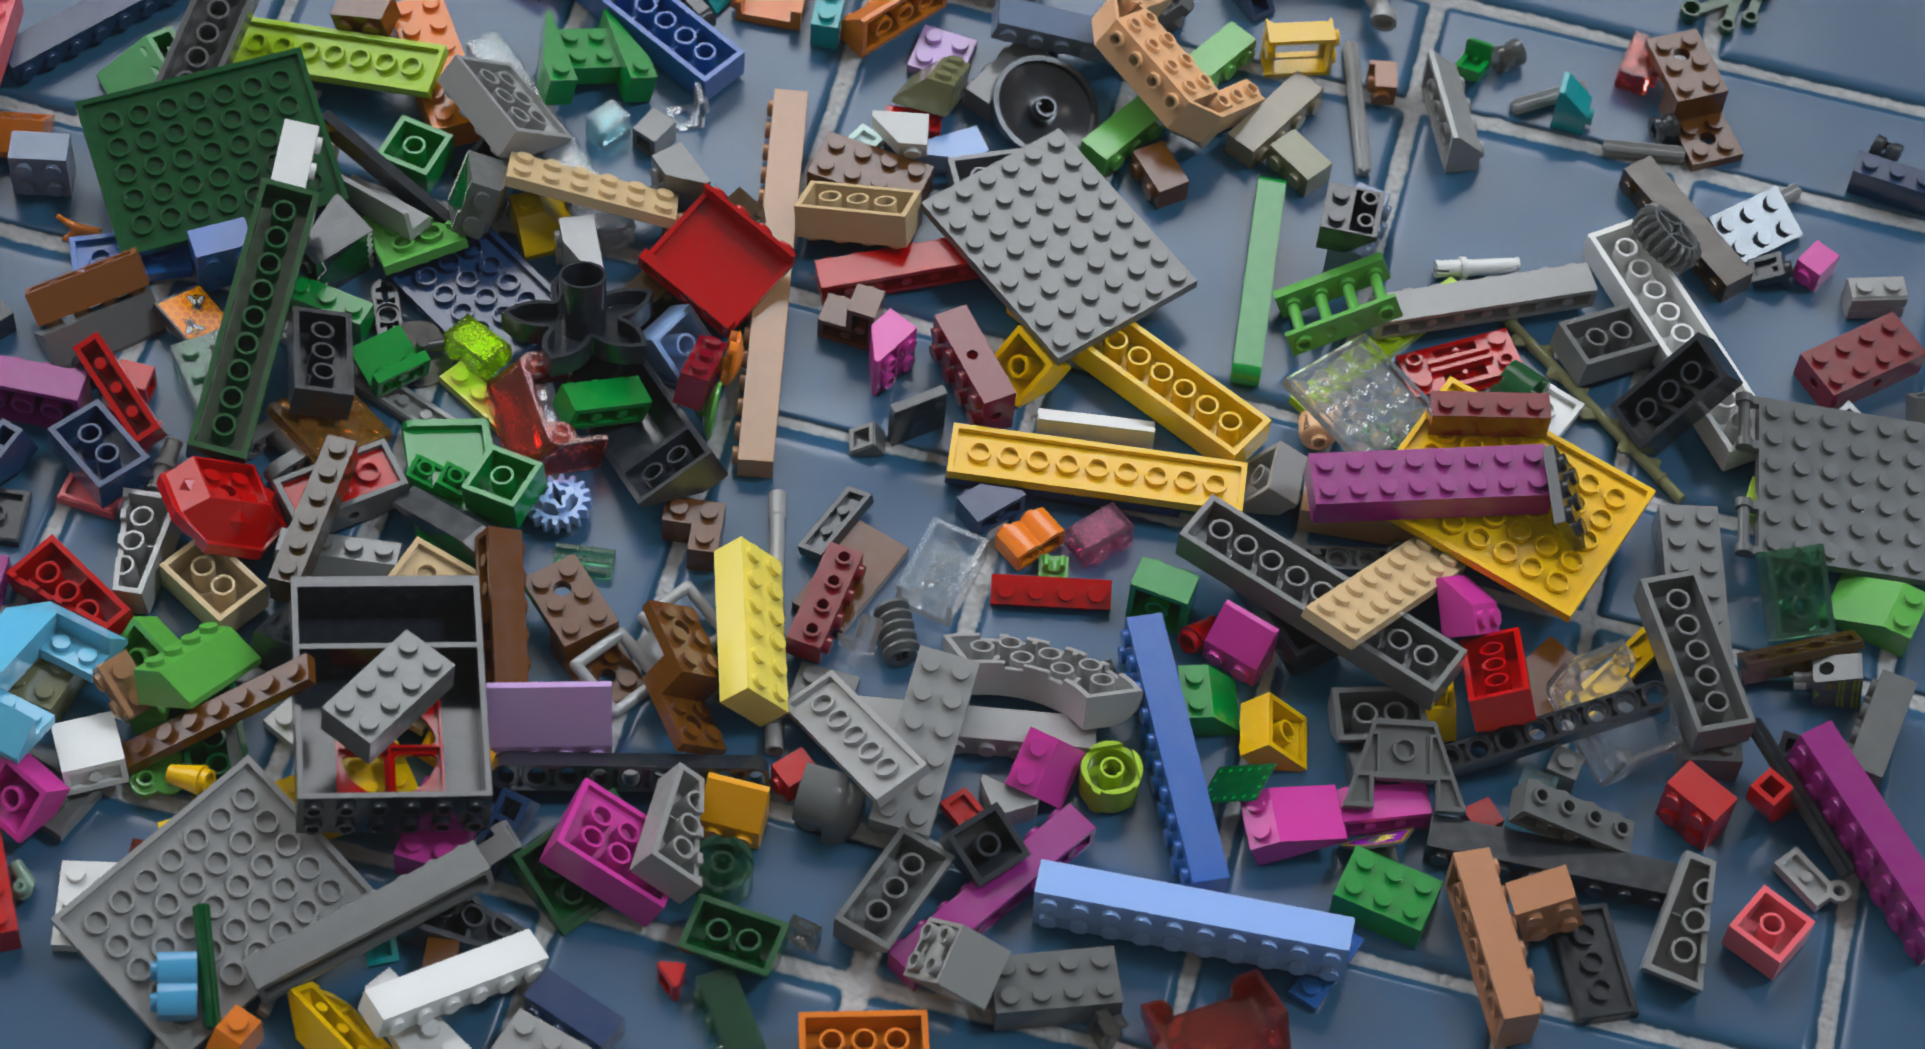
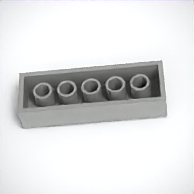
(931, 726)

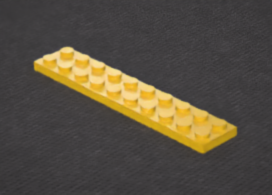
(1093, 468)

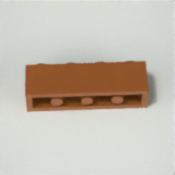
(87, 287)

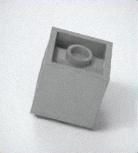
(956, 962)

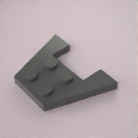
(1404, 753)

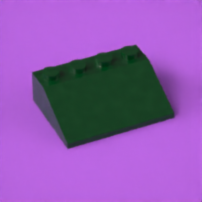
(557, 897)

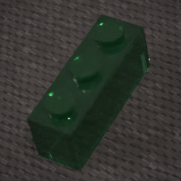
(726, 1011)

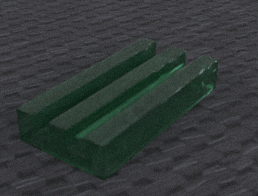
(589, 556)

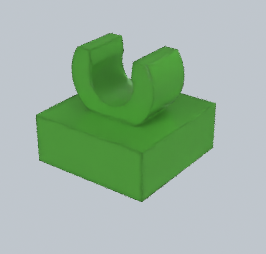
(1053, 566)

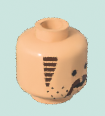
(1312, 432)

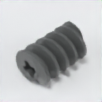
(897, 632)

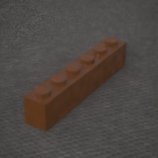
(503, 604)

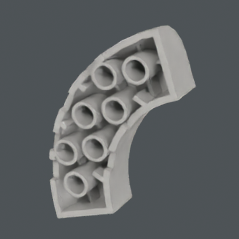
(1049, 676)

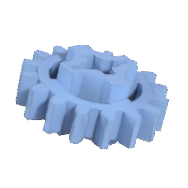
(573, 500)

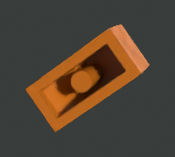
(237, 1031)

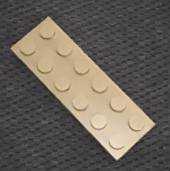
(591, 189)

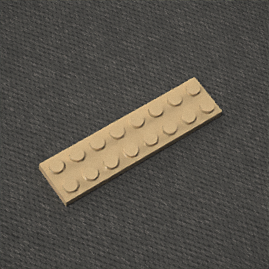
(1381, 592)

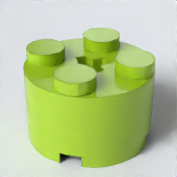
(1110, 777)

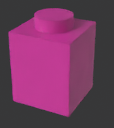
(1815, 265)

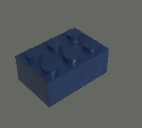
(100, 452)

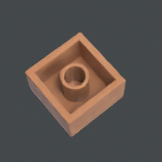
(1545, 904)

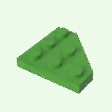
(400, 253)

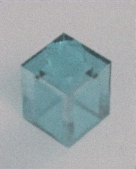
(607, 124)

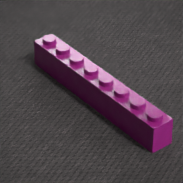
(1057, 840)

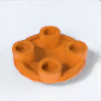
(733, 359)

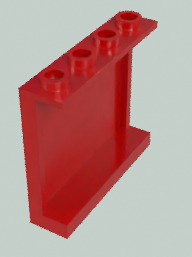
(718, 260)

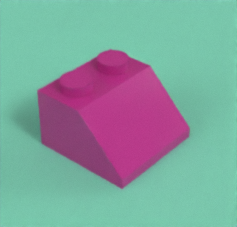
(1465, 607)
(1240, 643)
(1045, 767)
(28, 796)

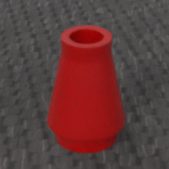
(1193, 636)

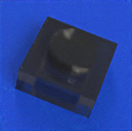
(804, 933)

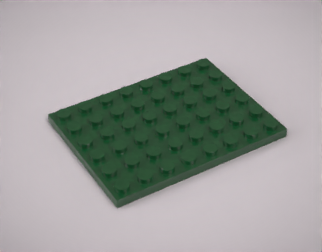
(199, 146)

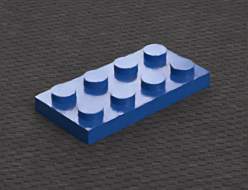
(159, 266)

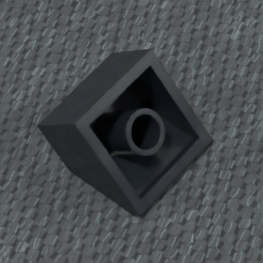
(985, 845)

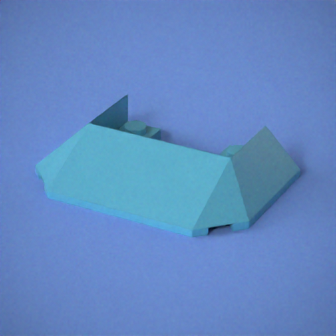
(58, 637)

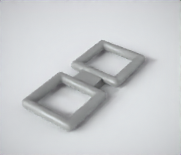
(644, 650)

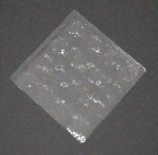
(1359, 396)

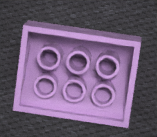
(550, 716)

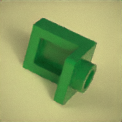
(1475, 60)

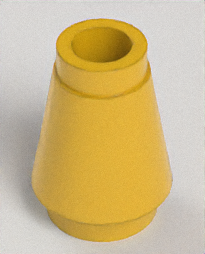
(190, 777)

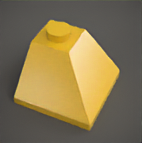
(534, 222)

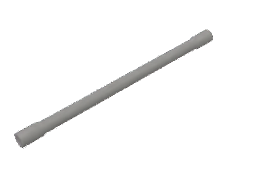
(777, 513)

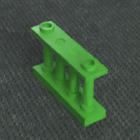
(1330, 286)

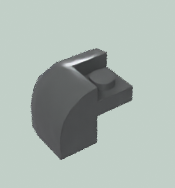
(828, 804)

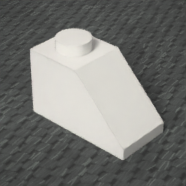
(903, 131)

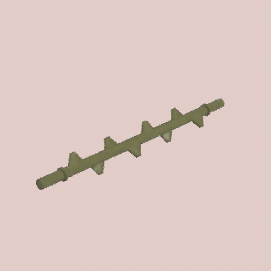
(1591, 410)

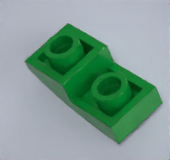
(436, 478)

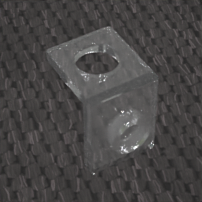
(696, 110)

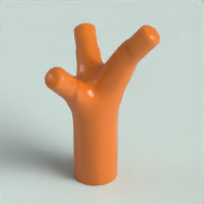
(77, 229)

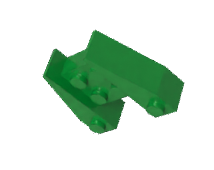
(592, 57)

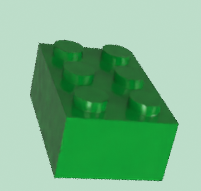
(1386, 896)

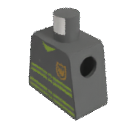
(1833, 681)

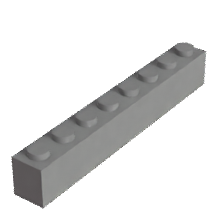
(1490, 299)
(997, 730)

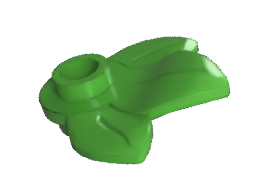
(156, 775)

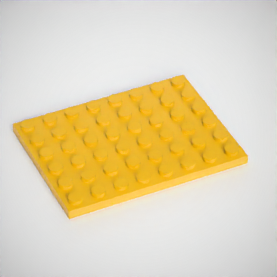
(1528, 549)

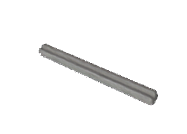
(1356, 108)

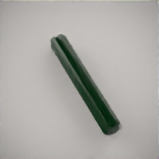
(206, 965)

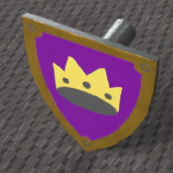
(1385, 840)

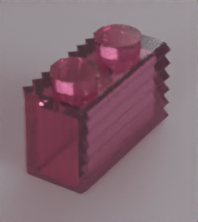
(1099, 535)

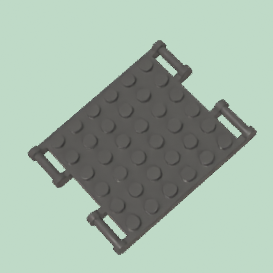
(1835, 483)

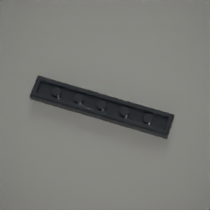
(382, 169)

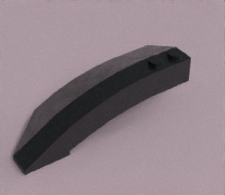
(665, 452)

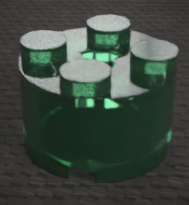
(726, 869)

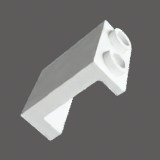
(90, 752)

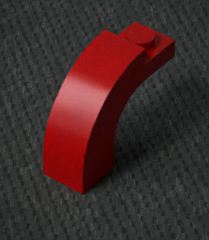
(1771, 796)

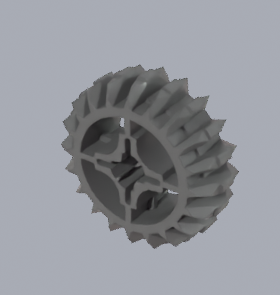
(1666, 238)

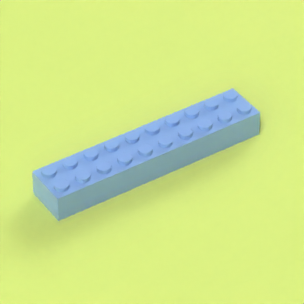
(1192, 920)

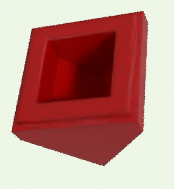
(671, 978)

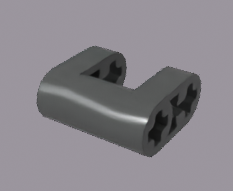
(271, 435)

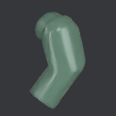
(24, 883)

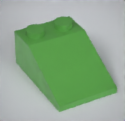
(1878, 610)

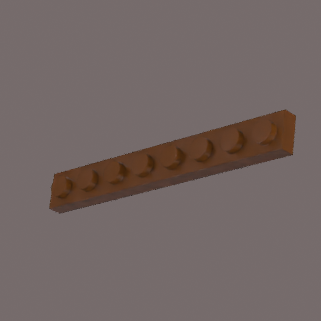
(219, 713)

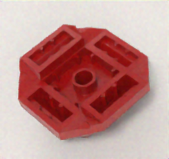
(222, 507)

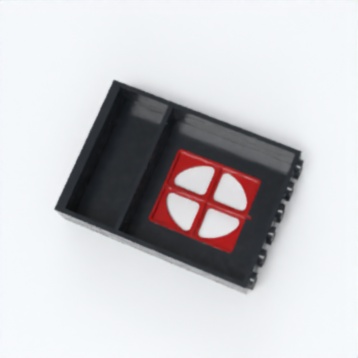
(344, 628)

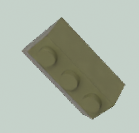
(935, 87)

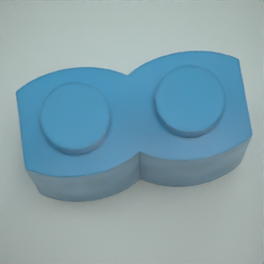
(175, 986)

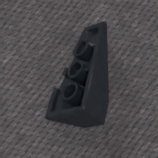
(443, 522)
(468, 922)

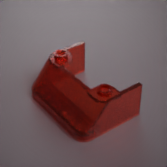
(524, 423)

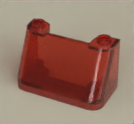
(1246, 1020)

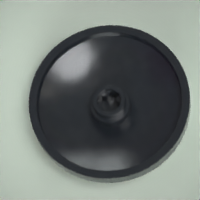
(1040, 97)

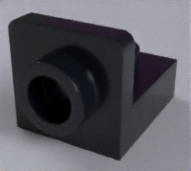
(1770, 270)

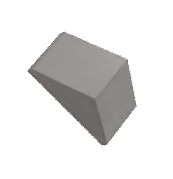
(1016, 804)

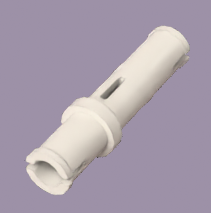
(1475, 267)

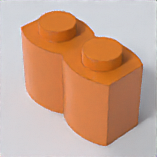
(1026, 539)

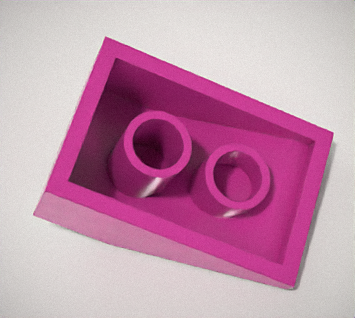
(1293, 821)

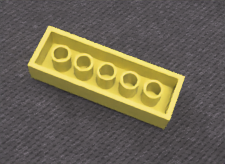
(750, 632)

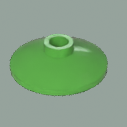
(710, 409)

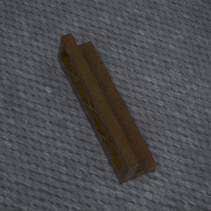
(1794, 656)

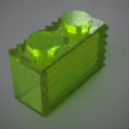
(477, 347)

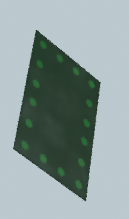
(1239, 782)

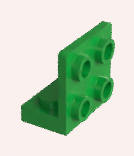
(390, 361)

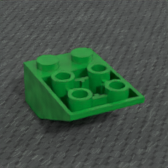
(139, 63)

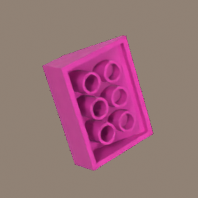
(596, 850)

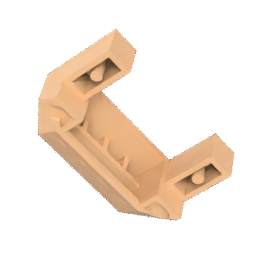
(1166, 74)

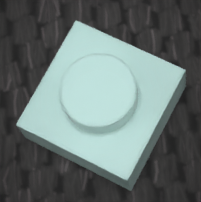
(867, 135)

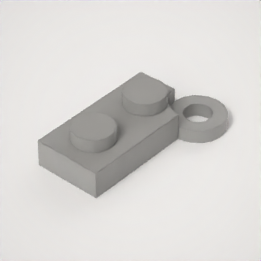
(1809, 881)

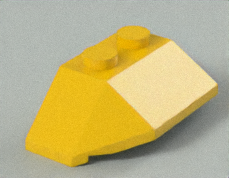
(328, 1021)

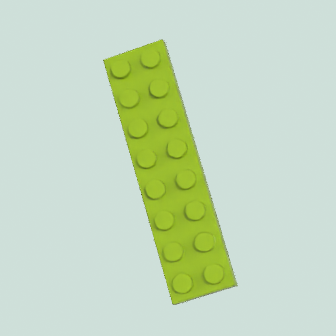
(350, 56)

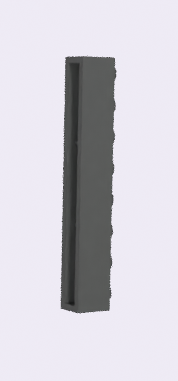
(368, 921)

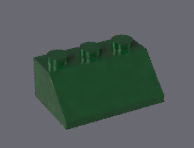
(735, 936)

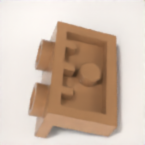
(118, 682)

